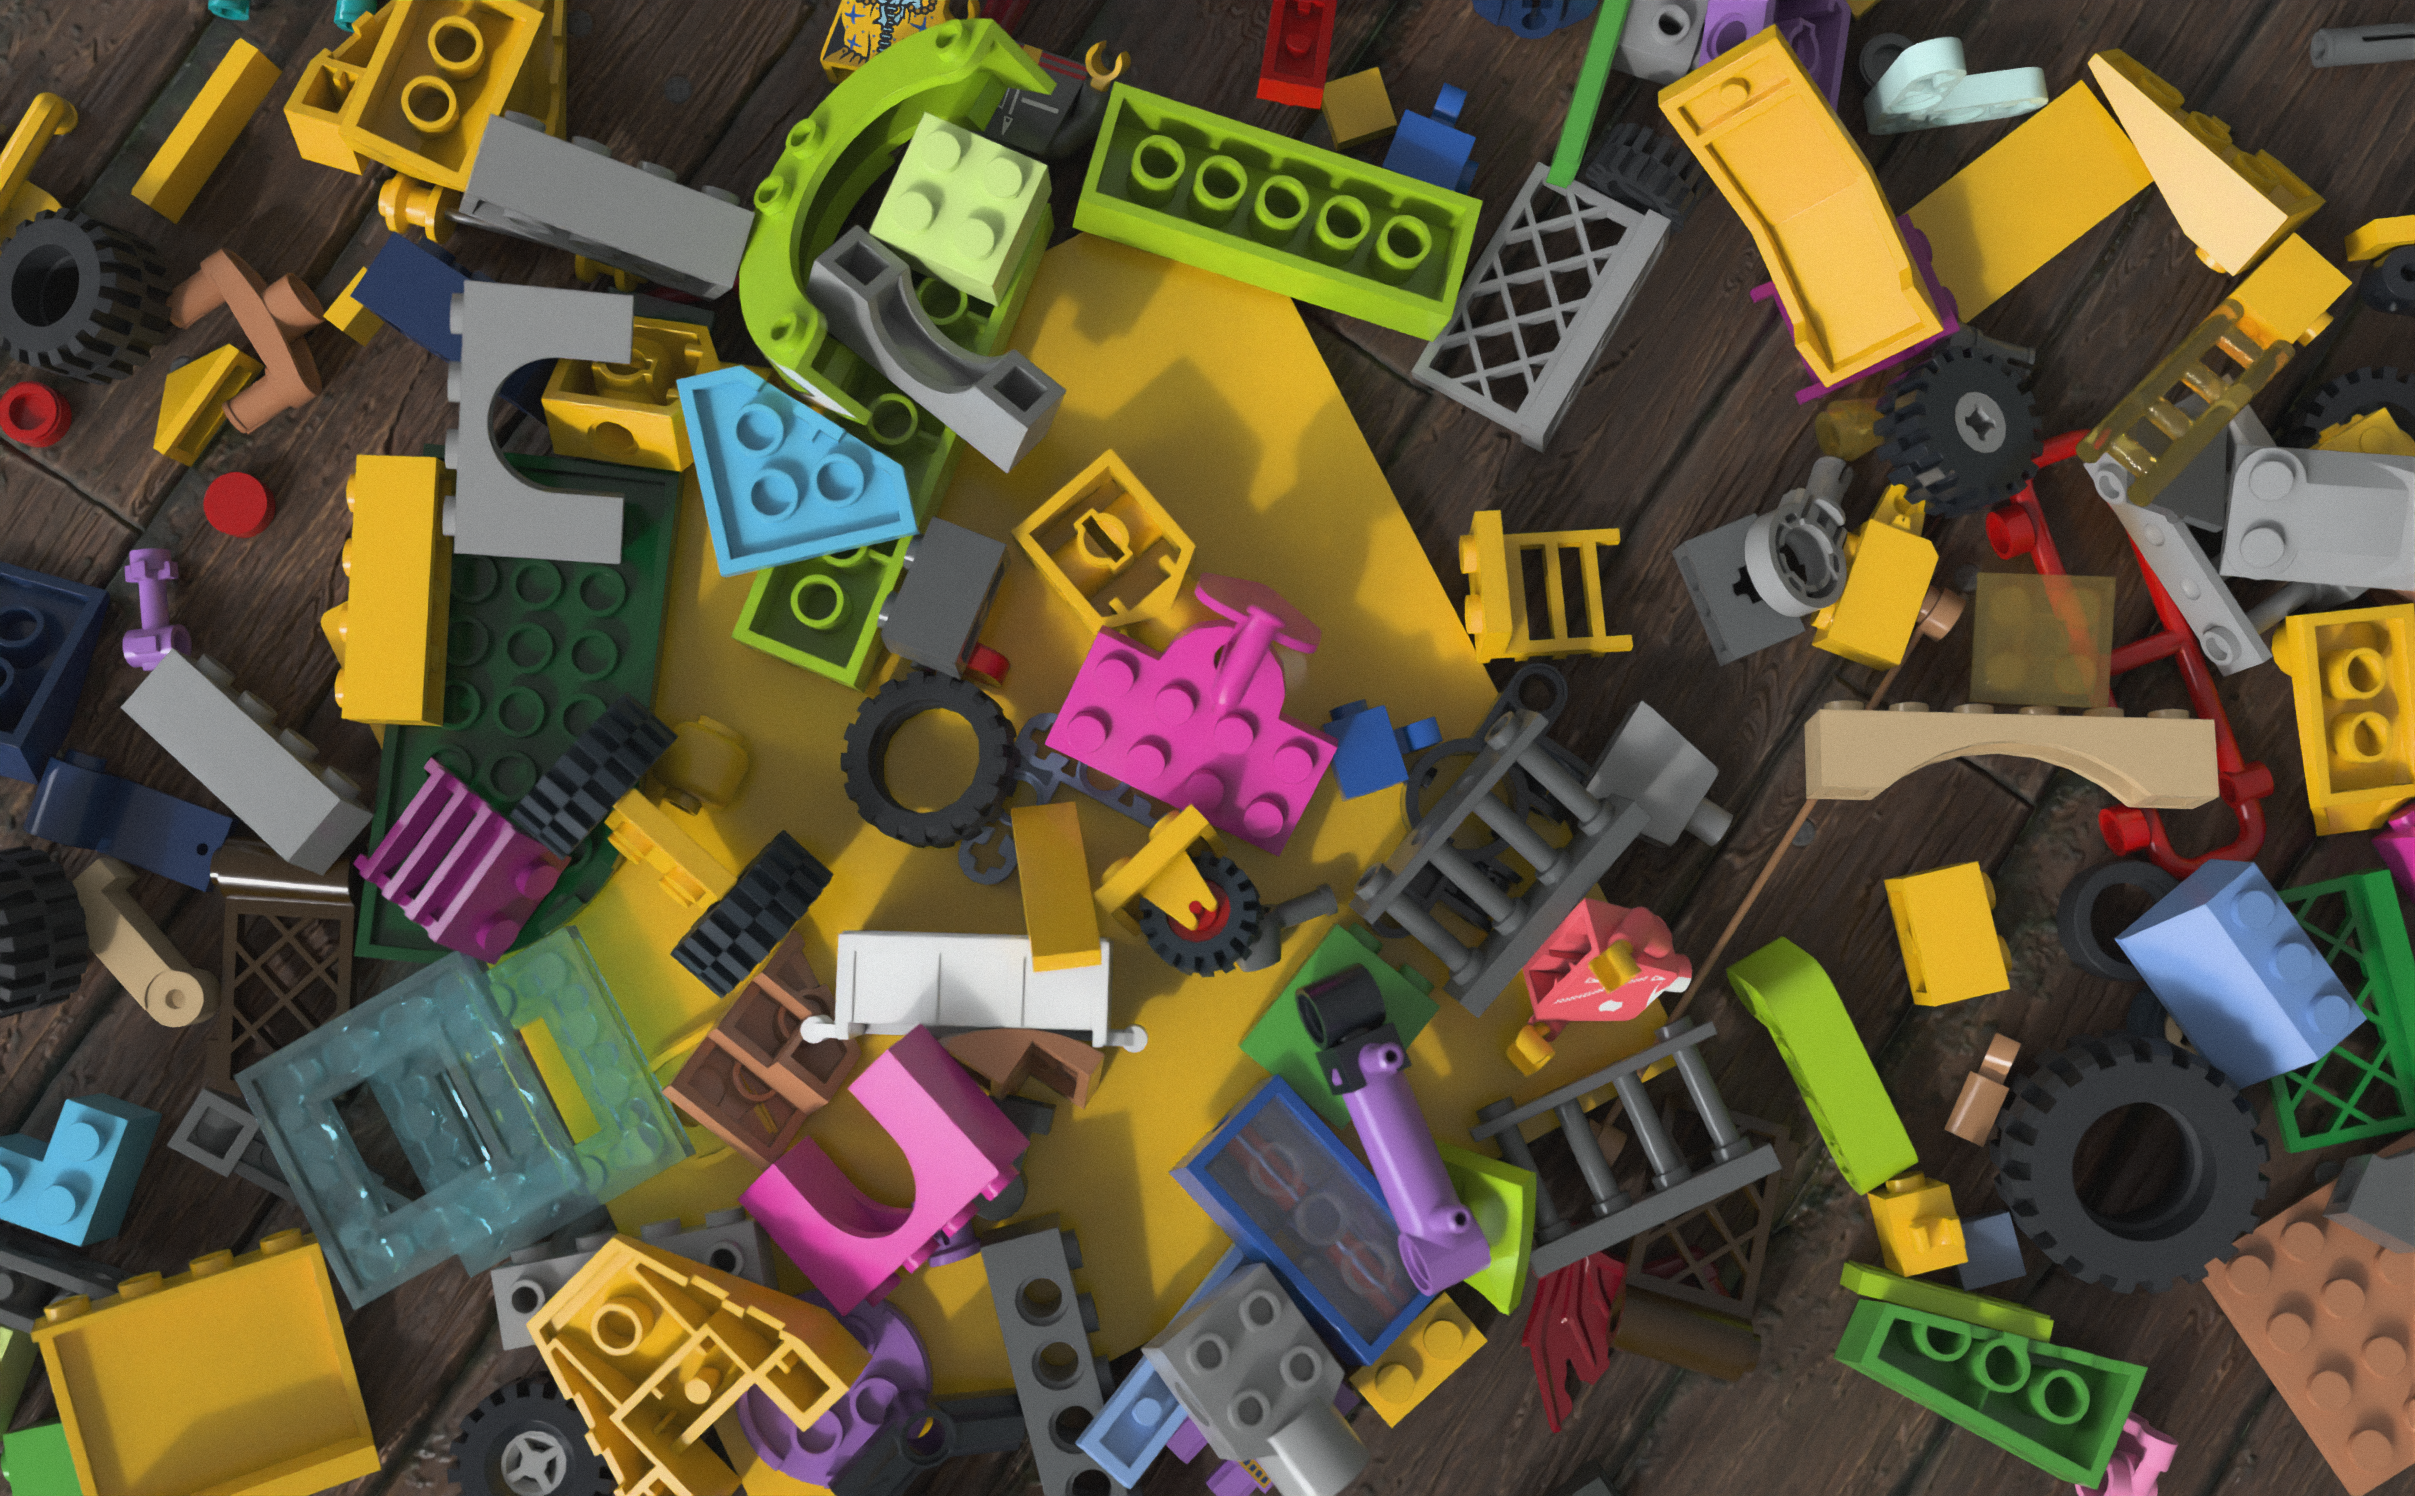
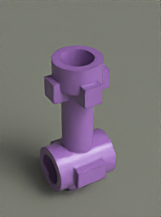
(157, 637)

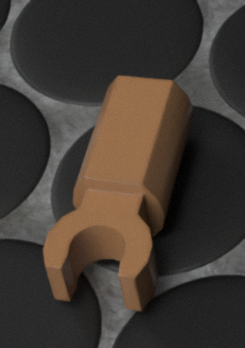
(1983, 1093)

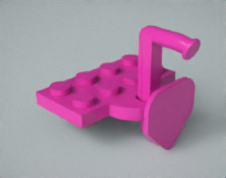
(1202, 725)

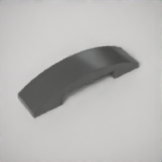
(228, 1139)

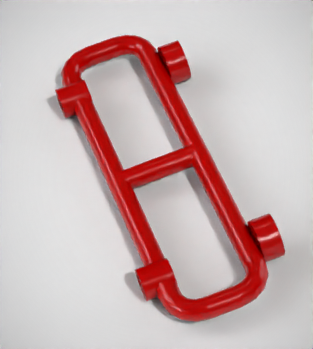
(2129, 829)

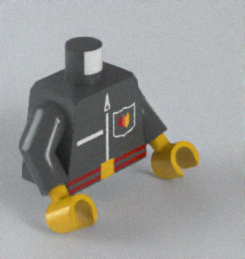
(1057, 123)

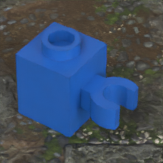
(1432, 147)
(1371, 750)

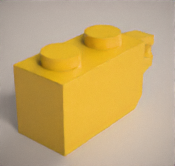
(1883, 587)

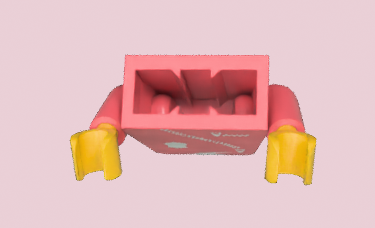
(1596, 968)

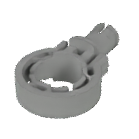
(1808, 525)

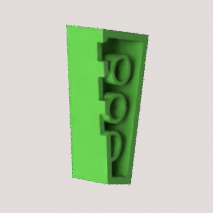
(2017, 1392)

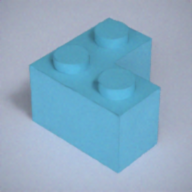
(84, 1176)

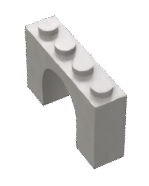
(495, 504)

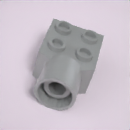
(1260, 1384)

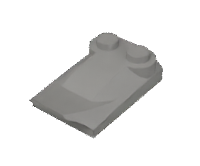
(2320, 517)

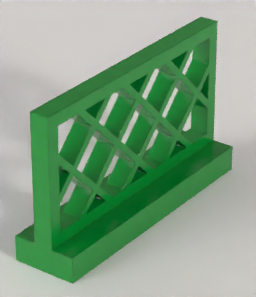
(2389, 983)

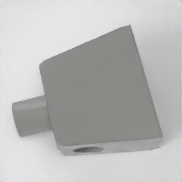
(1662, 775)

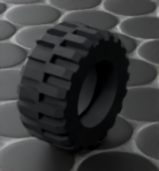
(2196, 1212)

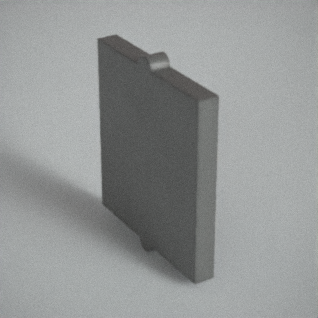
(2198, 491)

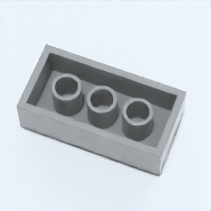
(606, 208)

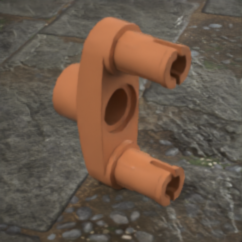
(273, 320)

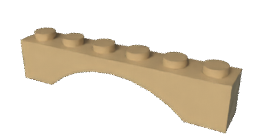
(2137, 760)

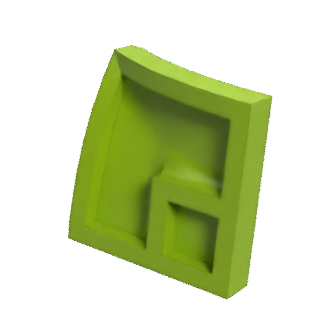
(1504, 1207)

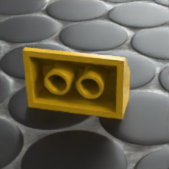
(437, 84)

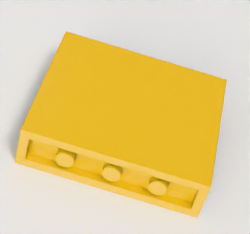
(211, 1379)

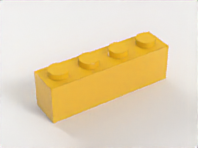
(396, 592)

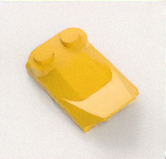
(2353, 711)

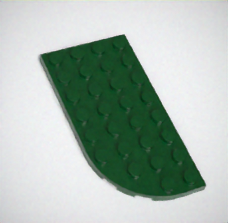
(527, 672)

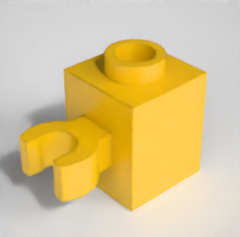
(1917, 1224)

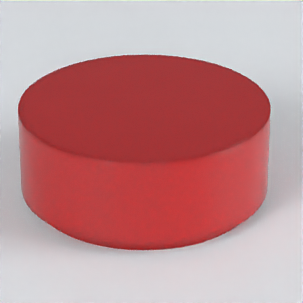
(35, 414)
(239, 505)
(987, 666)

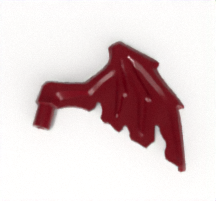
(1572, 1320)

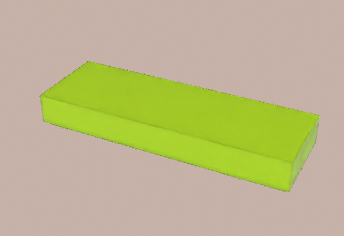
(1947, 1301)

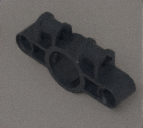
(1523, 792)

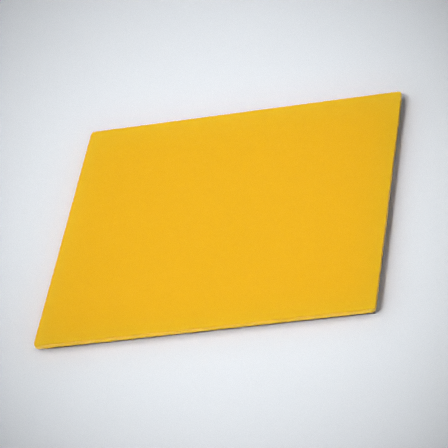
(1265, 470)

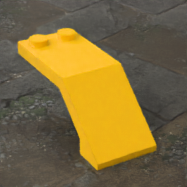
(1807, 202)

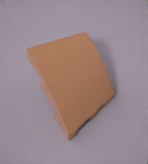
(765, 1043)
(1006, 1058)

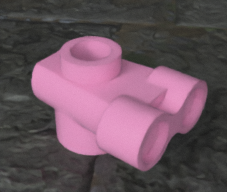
(2135, 1461)

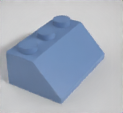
(2240, 974)

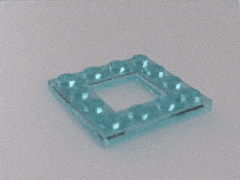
(296, 1113)
(638, 1125)

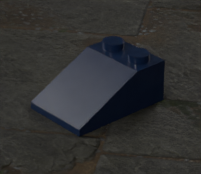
(44, 658)

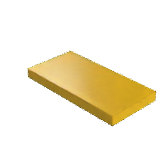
(2028, 199)

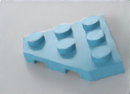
(785, 478)

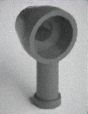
(1282, 916)

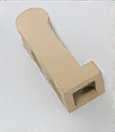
(139, 950)

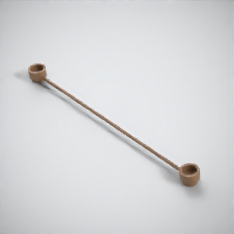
(1935, 619)

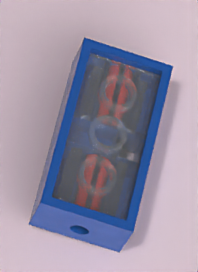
(1310, 1214)

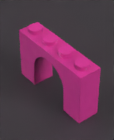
(955, 1148)

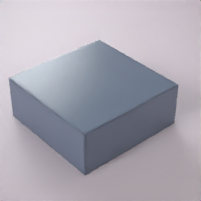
(1990, 1251)

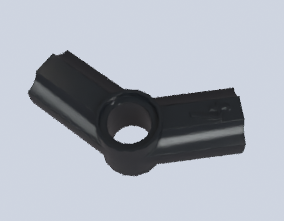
(961, 1426)

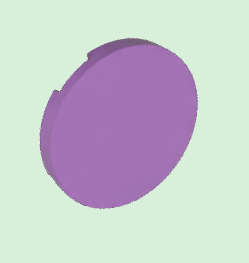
(825, 1447)

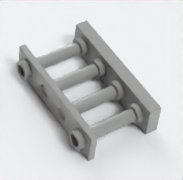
(2193, 580)

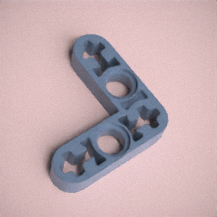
(1046, 779)

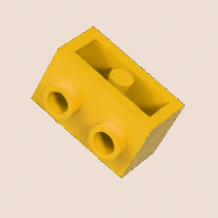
(1948, 933)

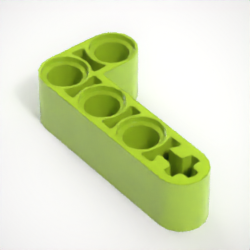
(1826, 1060)

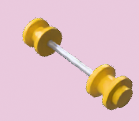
(407, 203)

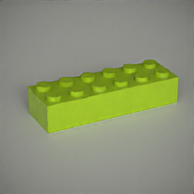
(1277, 213)

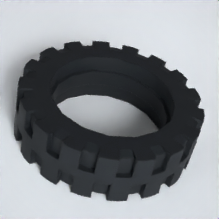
(881, 720)

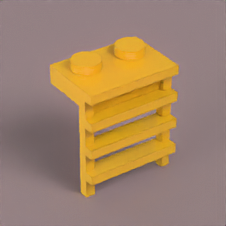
(1497, 595)

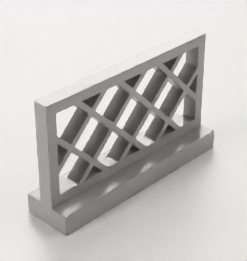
(1590, 329)

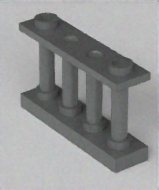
(1561, 873)
(1674, 1183)

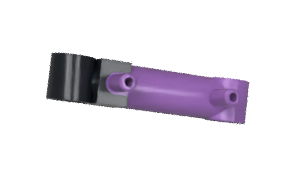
(1367, 1067)

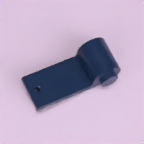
(127, 820)

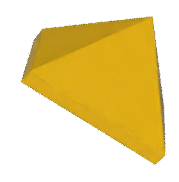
(194, 401)

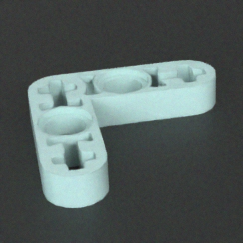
(1931, 90)

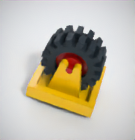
(1184, 897)

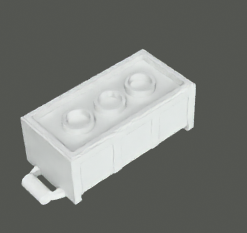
(965, 985)

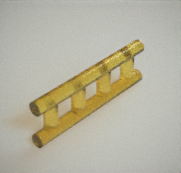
(2188, 436)

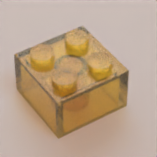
(2042, 639)

